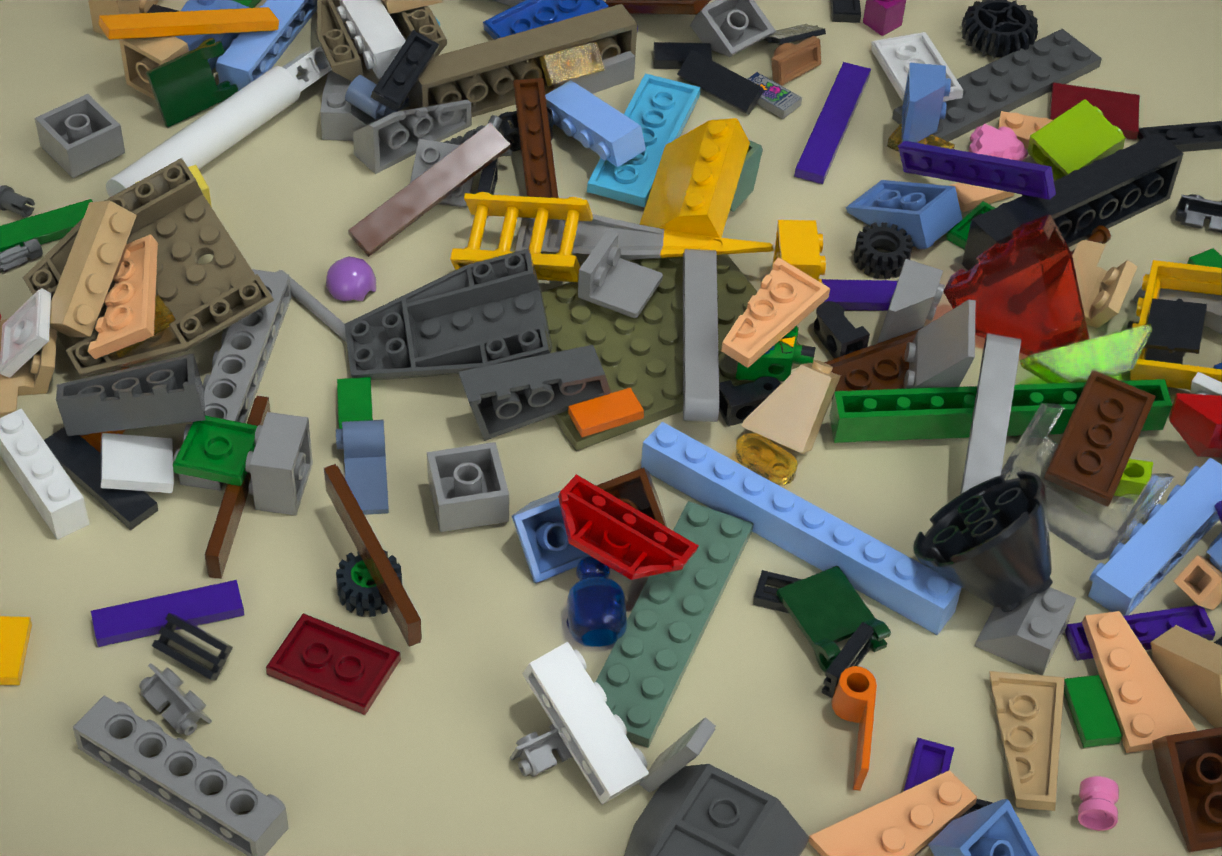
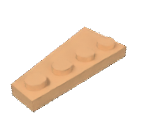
(130, 301)
(1133, 684)

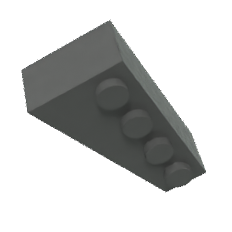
(532, 388)
(133, 398)

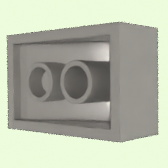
(942, 350)

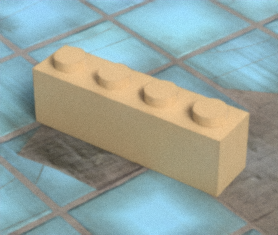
(90, 268)

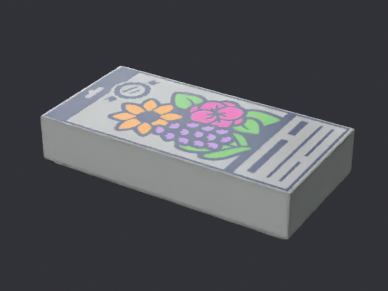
(775, 97)

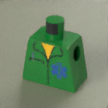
(778, 359)

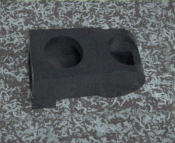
(837, 332)
(740, 401)

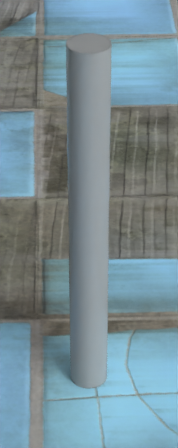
(317, 308)

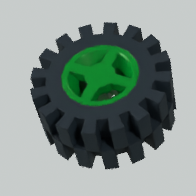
(355, 585)

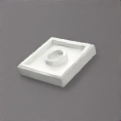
(25, 332)
(137, 463)

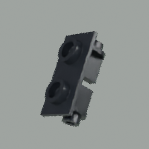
(1193, 210)

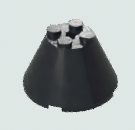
(993, 540)

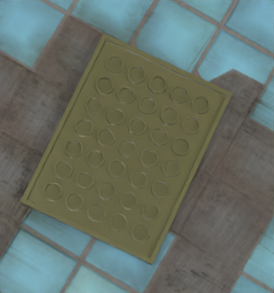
(643, 349)

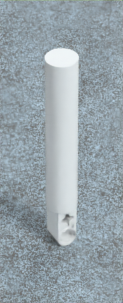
(229, 120)

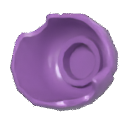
(350, 279)

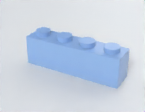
(595, 123)

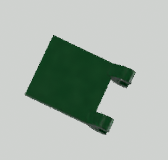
(187, 83)
(830, 612)

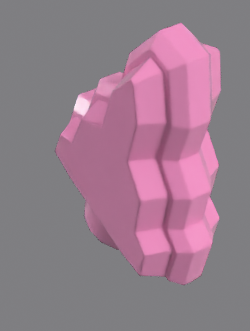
(997, 143)

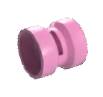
(1098, 803)

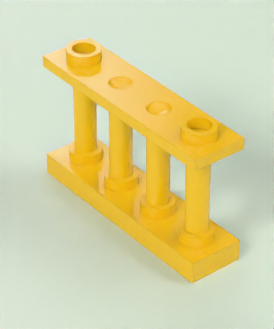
(549, 267)

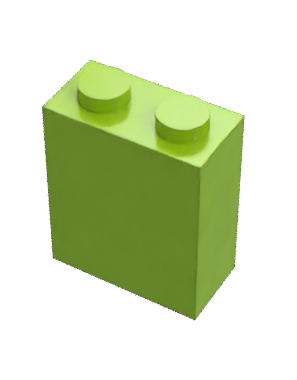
(1075, 140)

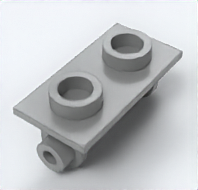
(184, 708)
(537, 752)

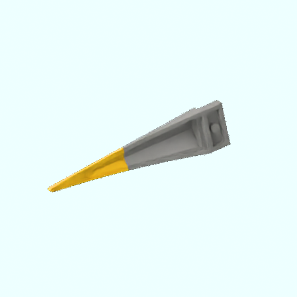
(634, 240)

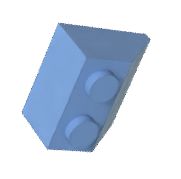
(924, 101)

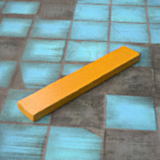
(188, 23)

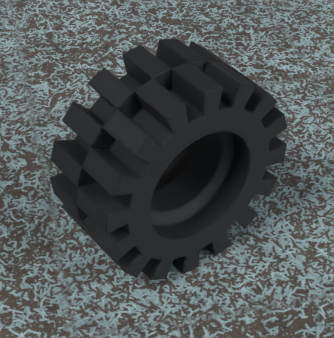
(882, 238)

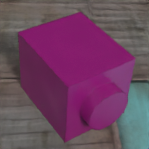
(884, 15)

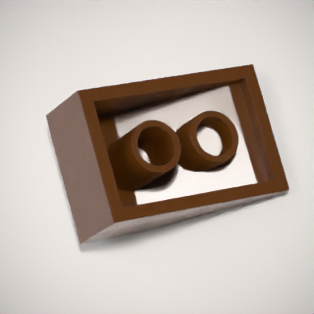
(1192, 781)

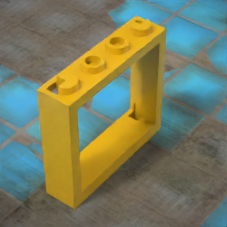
(1175, 277)

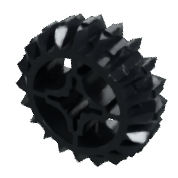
(999, 27)

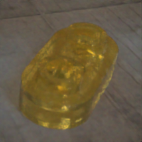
(768, 458)

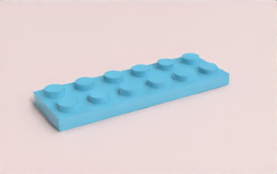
(662, 111)

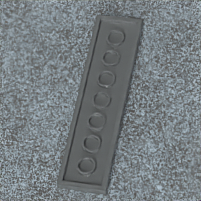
(1013, 82)

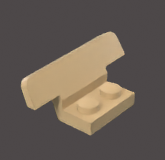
(1100, 290)
(30, 378)

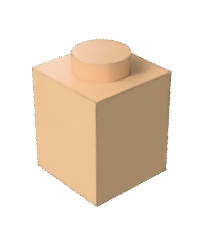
(1202, 582)

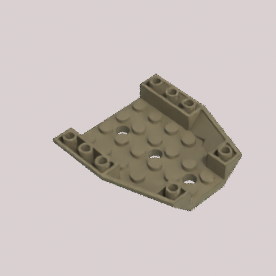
(198, 295)

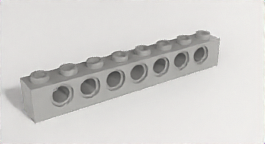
(242, 362)

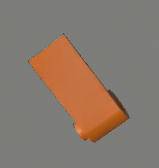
(856, 703)

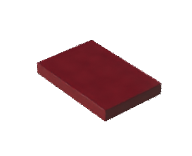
(1117, 107)
(333, 663)

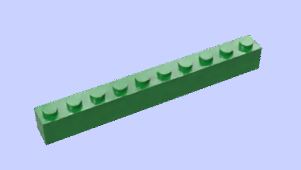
(949, 410)

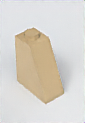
(796, 407)
(1192, 669)

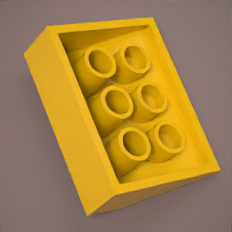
(698, 179)

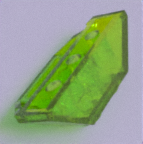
(1106, 354)

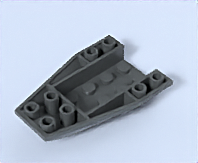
(455, 323)
(714, 815)

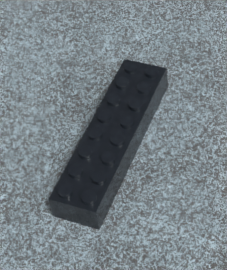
(1087, 197)

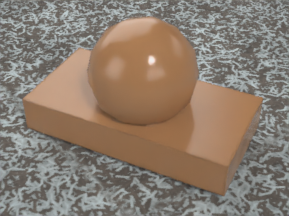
(794, 60)

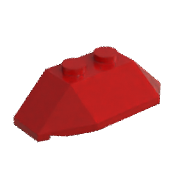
(1199, 422)
(620, 533)

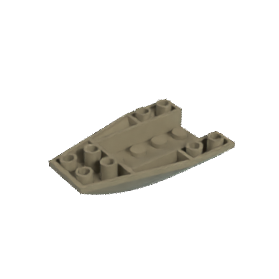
(341, 49)

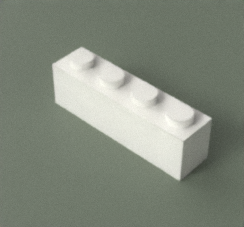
(372, 32)
(41, 475)
(586, 722)

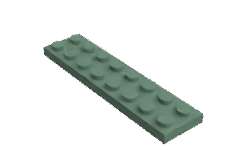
(670, 622)

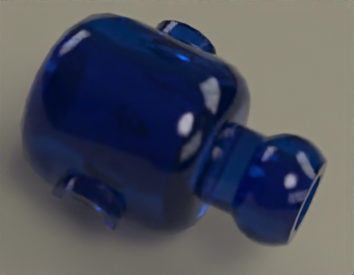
(596, 606)

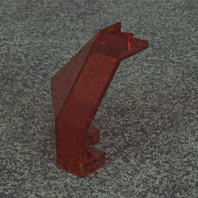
(1025, 289)

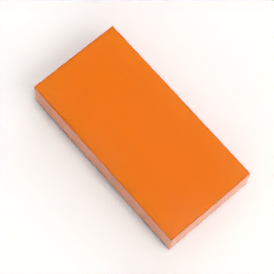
(606, 412)

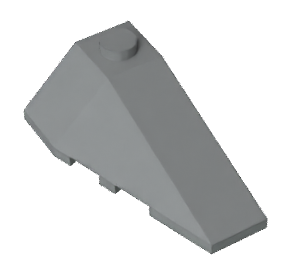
(338, 116)
(397, 134)

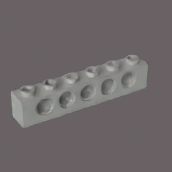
(250, 833)

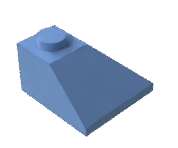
(545, 538)
(985, 832)

